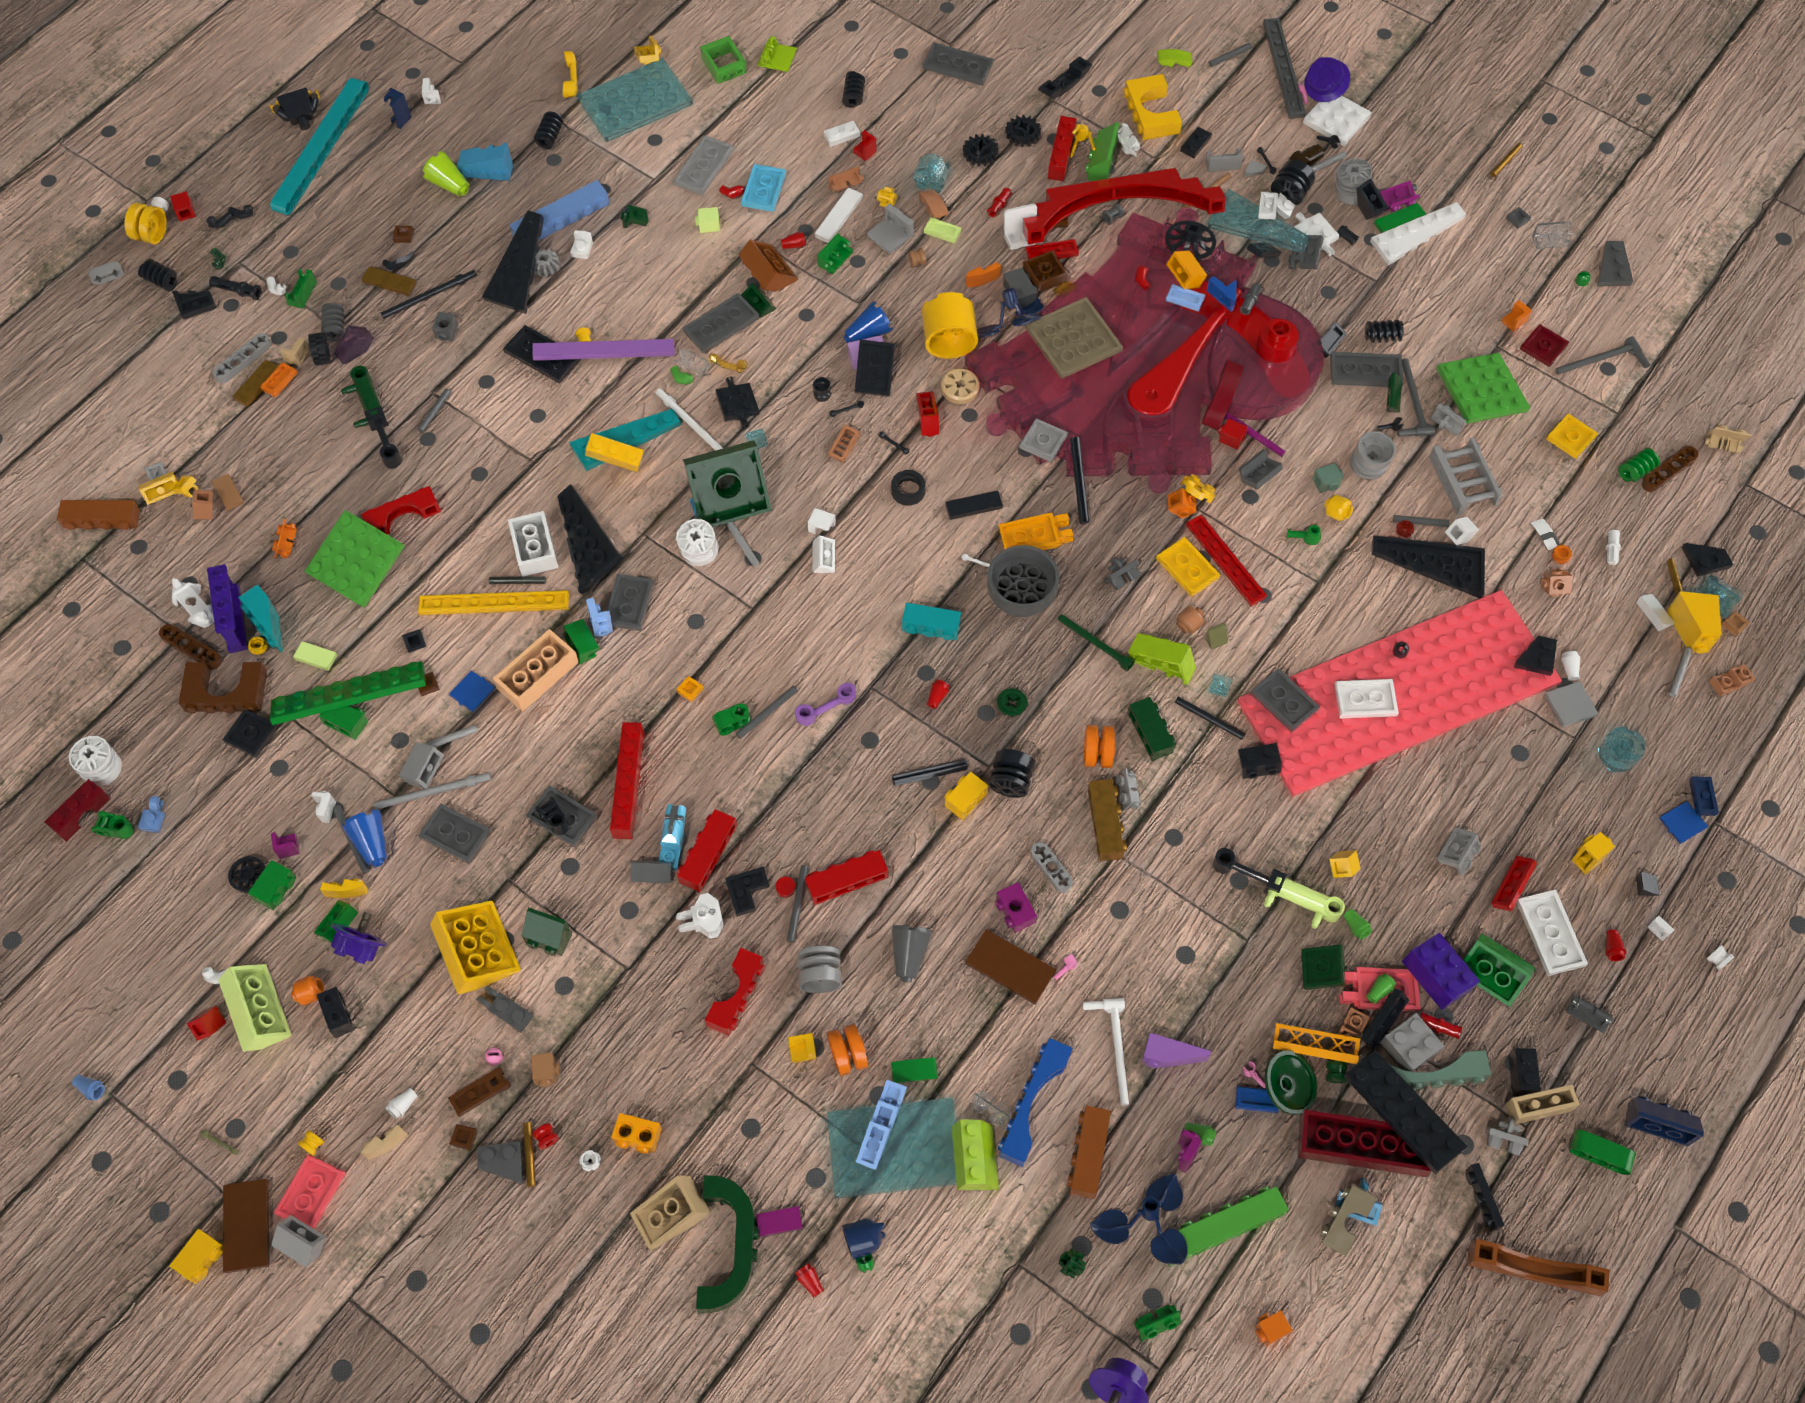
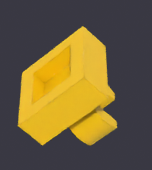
(184, 485)

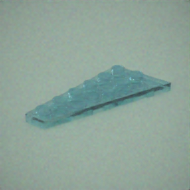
(1242, 220)

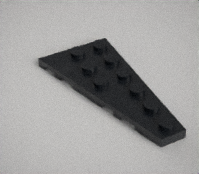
(516, 270)
(587, 541)
(1446, 563)

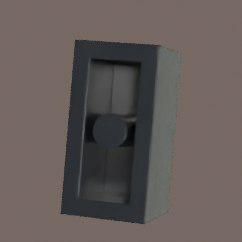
(1524, 1071)

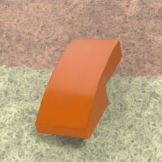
(980, 277)

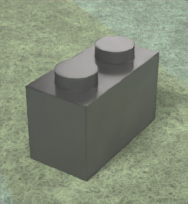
(1022, 283)

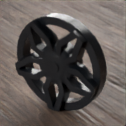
(246, 874)

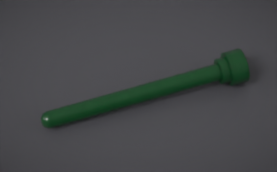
(1124, 661)

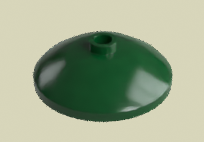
(1290, 1082)

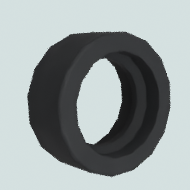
(908, 499)

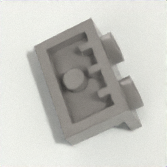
(1460, 850)

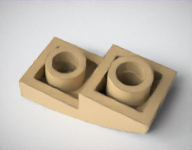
(375, 1147)

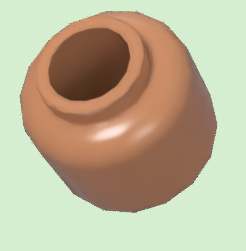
(1190, 619)

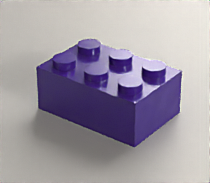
(1440, 971)

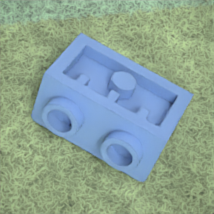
(599, 620)

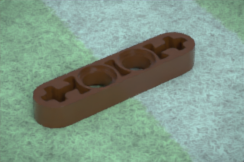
(1668, 467)
(191, 645)

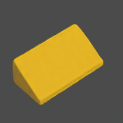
(158, 488)

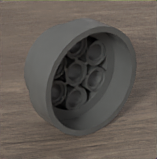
(1024, 562)

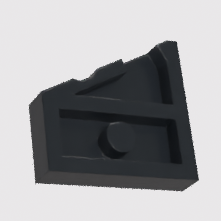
(1706, 559)
(1539, 656)

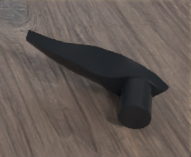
(397, 263)

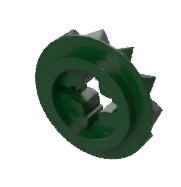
(1013, 695)

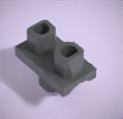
(1115, 578)

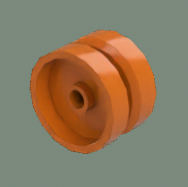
(1099, 746)
(847, 1049)

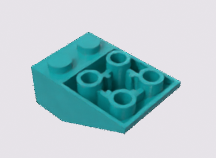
(263, 615)

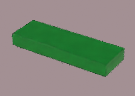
(1399, 217)

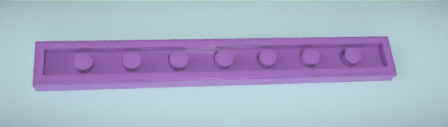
(603, 349)

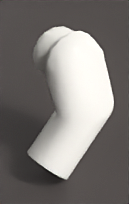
(211, 975)

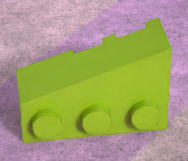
(1164, 655)

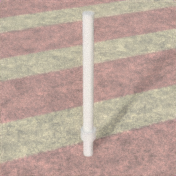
(670, 402)

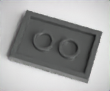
(629, 601)
(1285, 700)
(577, 816)
(454, 833)

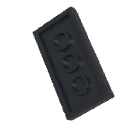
(521, 348)

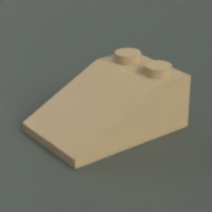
(670, 1211)

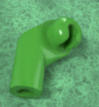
(679, 377)

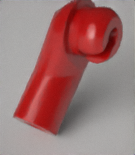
(1141, 273)

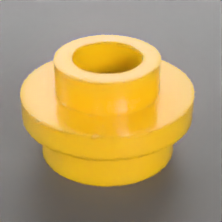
(254, 642)

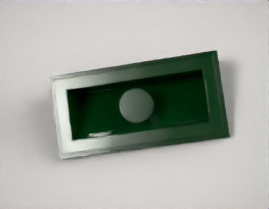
(758, 300)
(1394, 393)

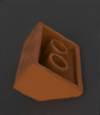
(767, 266)

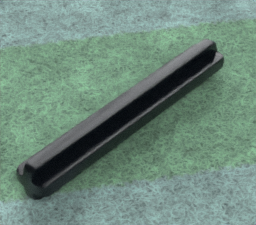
(929, 772)

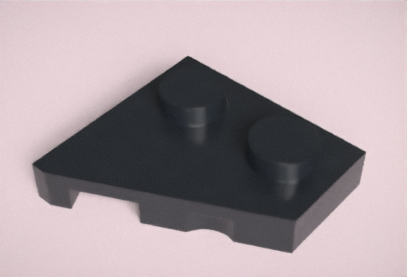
(194, 303)

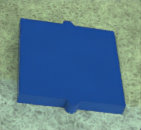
(472, 691)
(1683, 822)

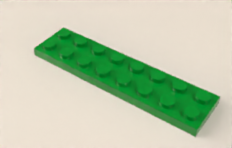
(347, 692)

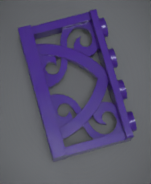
(226, 608)

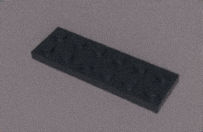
(1405, 1112)

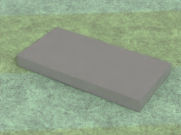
(703, 165)

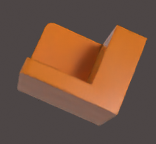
(1518, 316)

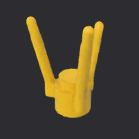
(1081, 133)

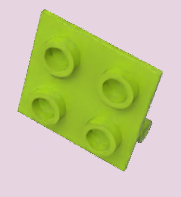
(776, 55)

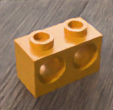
(638, 1129)

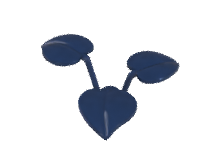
(1011, 301)
(1167, 1247)

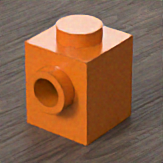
(1272, 1328)

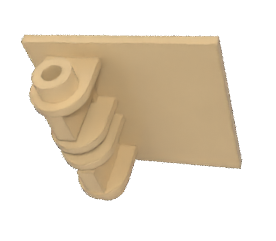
(1732, 439)

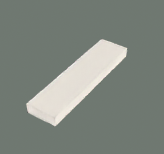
(838, 215)

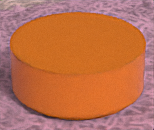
(1561, 554)

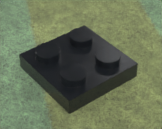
(250, 733)

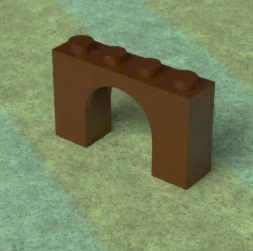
(245, 696)

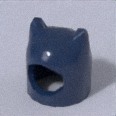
(863, 1237)

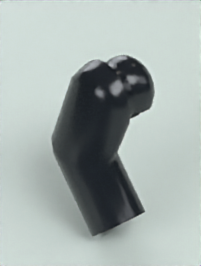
(241, 214)

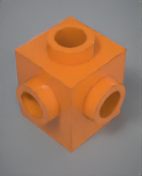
(1181, 503)

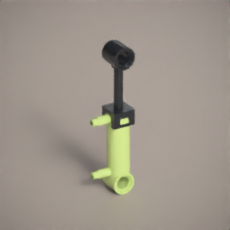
(1285, 888)

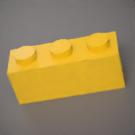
(614, 452)

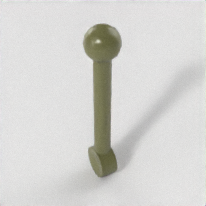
(205, 1134)

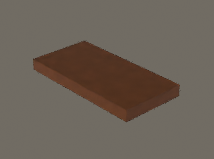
(1010, 966)
(245, 1226)

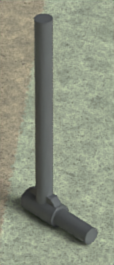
(1630, 346)
(1422, 428)

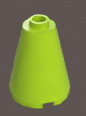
(444, 173)

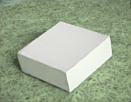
(1660, 928)

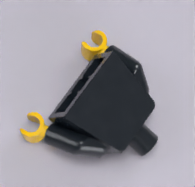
(297, 107)

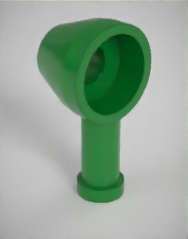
(1308, 536)

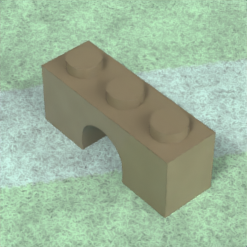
(1354, 1201)

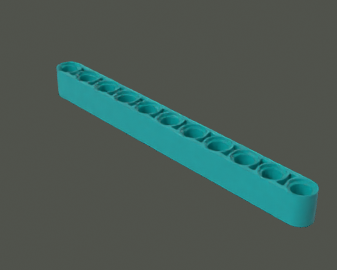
(319, 146)

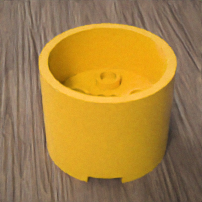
(949, 325)

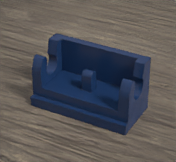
(399, 107)

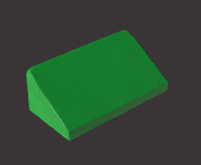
(340, 914)

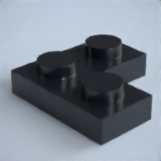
(741, 887)

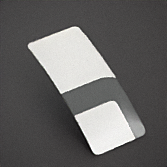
(1546, 533)

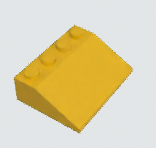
(474, 946)

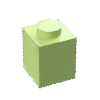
(708, 220)

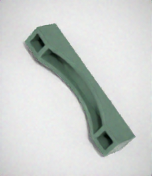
(1470, 1067)

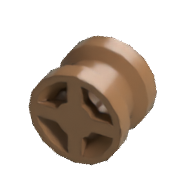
(917, 257)

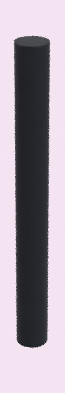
(1210, 718)

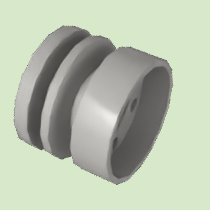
(1350, 176)
(1372, 455)
(819, 969)

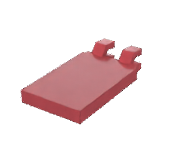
(1363, 979)

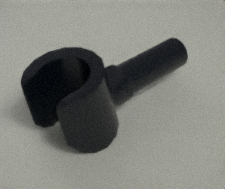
(1333, 140)
(1395, 425)

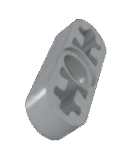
(1064, 875)

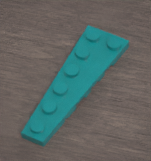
(631, 433)

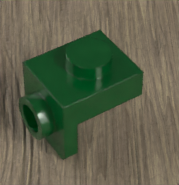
(634, 215)

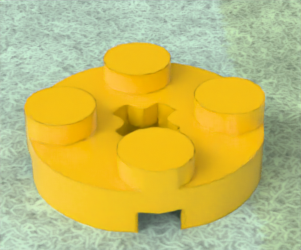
(1197, 488)

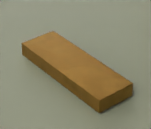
(389, 281)
(251, 388)

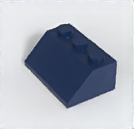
(1663, 1121)

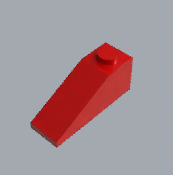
(927, 414)

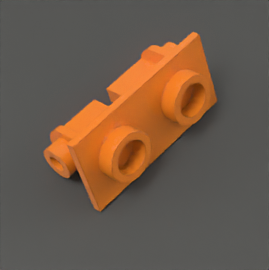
(285, 532)

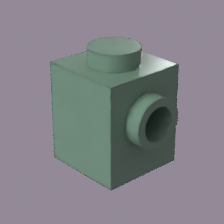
(1327, 478)

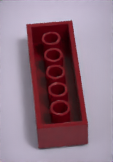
(1356, 1143)

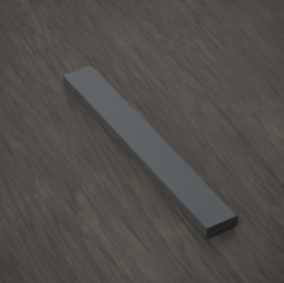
(1284, 68)

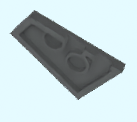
(1615, 265)

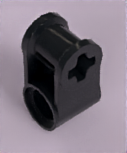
(551, 813)

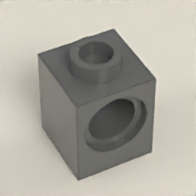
(445, 326)

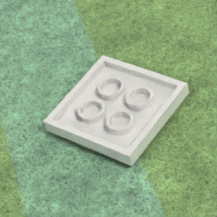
(1337, 118)

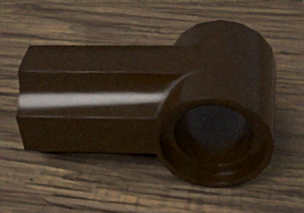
(1309, 155)

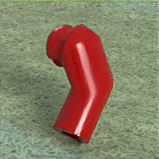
(733, 192)

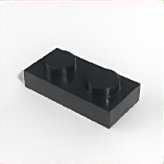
(1196, 142)

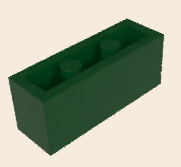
(1151, 728)

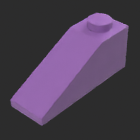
(1167, 1052)

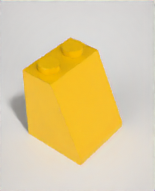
(1697, 620)

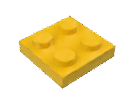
(1572, 436)

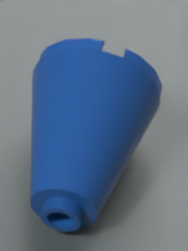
(868, 324)
(367, 836)

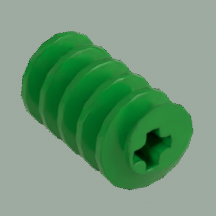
(1639, 465)

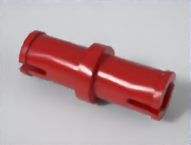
(999, 202)
(1441, 1026)

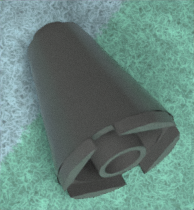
(909, 950)

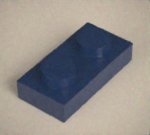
(1703, 796)

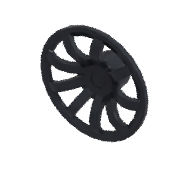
(1191, 235)

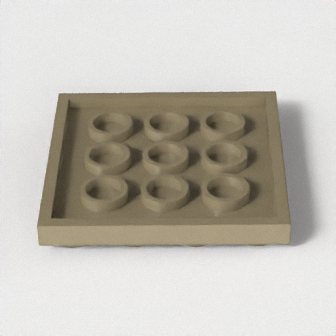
(1074, 337)

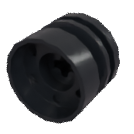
(1293, 181)
(1011, 773)

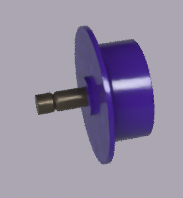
(1119, 1382)

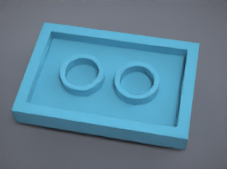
(763, 187)

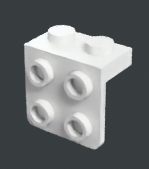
(1014, 225)

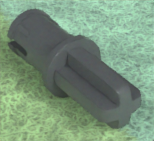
(1250, 299)

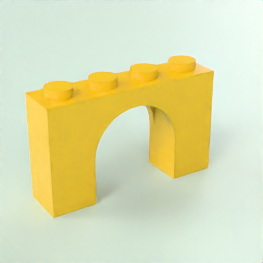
(1150, 124)

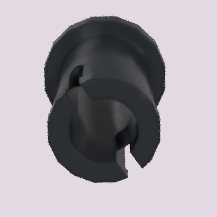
(1348, 235)

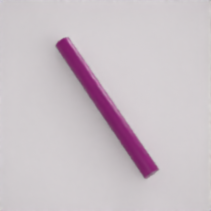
(1263, 440)

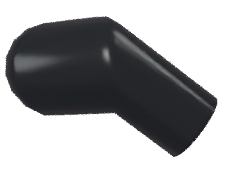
(217, 223)

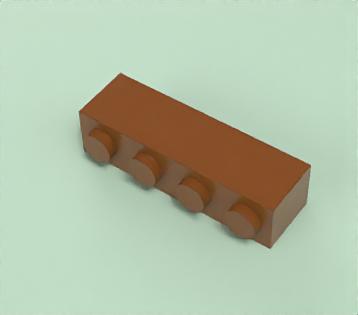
(98, 514)
(1090, 1152)

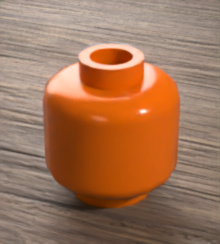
(306, 989)

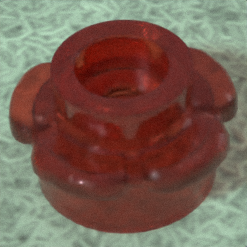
(1408, 526)

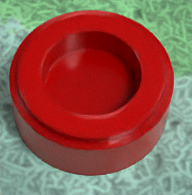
(785, 887)

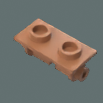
(852, 176)

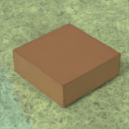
(1735, 623)

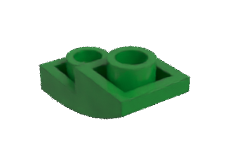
(914, 1070)

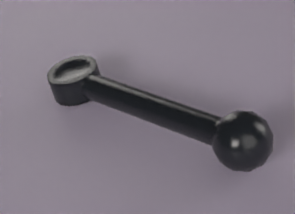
(1272, 169)
(860, 404)
(882, 435)

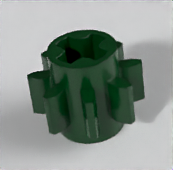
(1072, 1263)

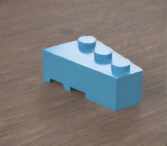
(486, 163)

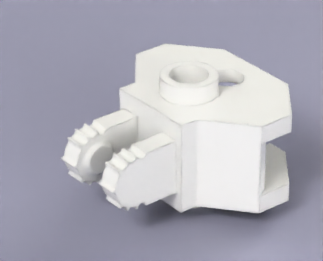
(705, 916)

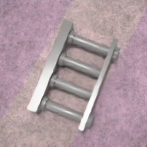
(1453, 487)

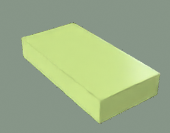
(942, 230)
(315, 656)

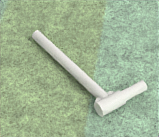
(1114, 1007)

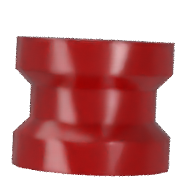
(545, 1136)

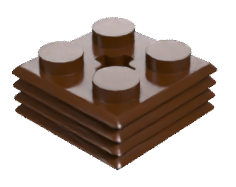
(1045, 271)

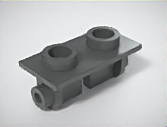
(1589, 1014)

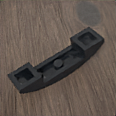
(1066, 80)

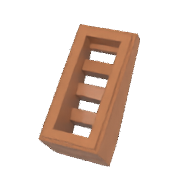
(842, 436)

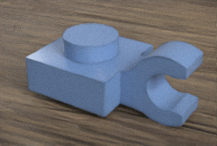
(152, 819)

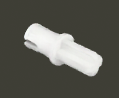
(1613, 547)

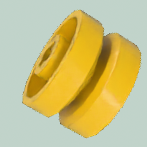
(145, 223)

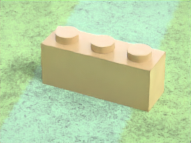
(1542, 1104)

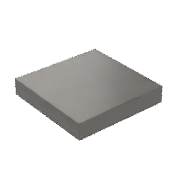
(1043, 440)
(1571, 704)

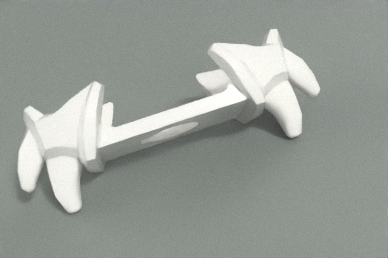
(200, 613)

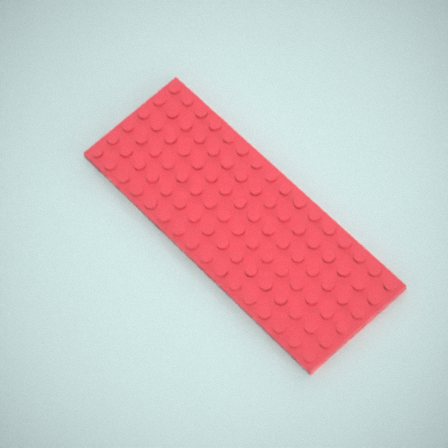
(1451, 676)

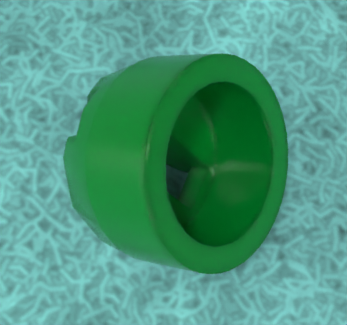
(1582, 278)
(865, 1263)

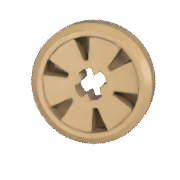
(960, 377)

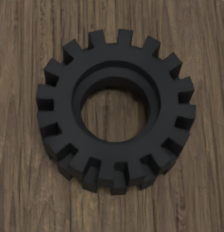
(319, 348)

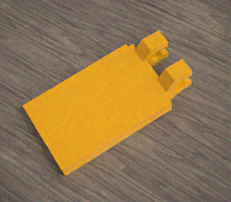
(1037, 531)

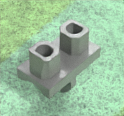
(1448, 419)
(1516, 1142)

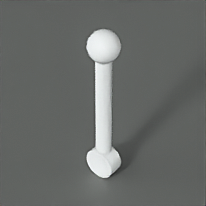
(965, 557)

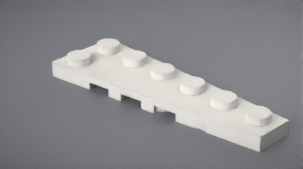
(1406, 237)

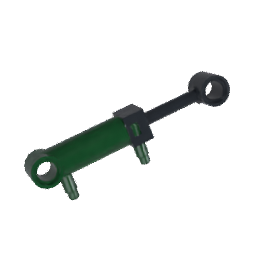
(374, 413)

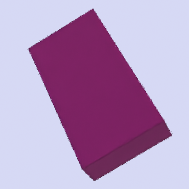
(779, 1221)

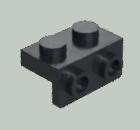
(1260, 761)

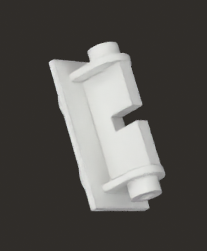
(1130, 144)

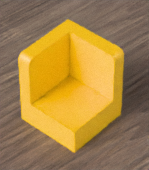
(1344, 863)
(802, 1048)

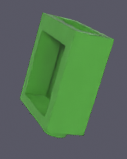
(719, 48)

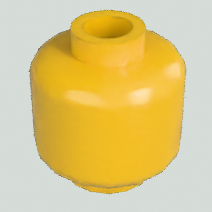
(1338, 507)

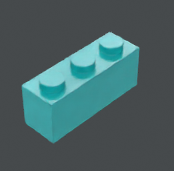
(931, 621)

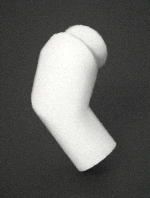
(275, 289)

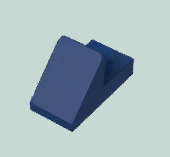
(1224, 294)

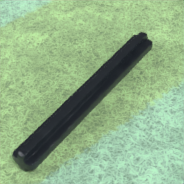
(1079, 480)

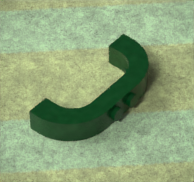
(728, 1293)

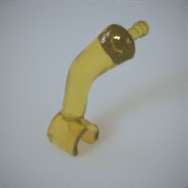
(739, 367)

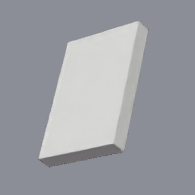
(1366, 698)

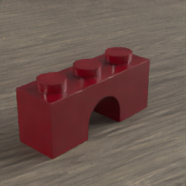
(66, 817)

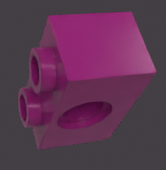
(1015, 896)

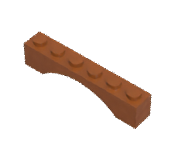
(1571, 1276)

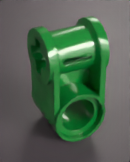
(730, 719)
(110, 824)

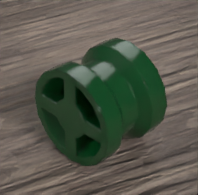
(1336, 1072)

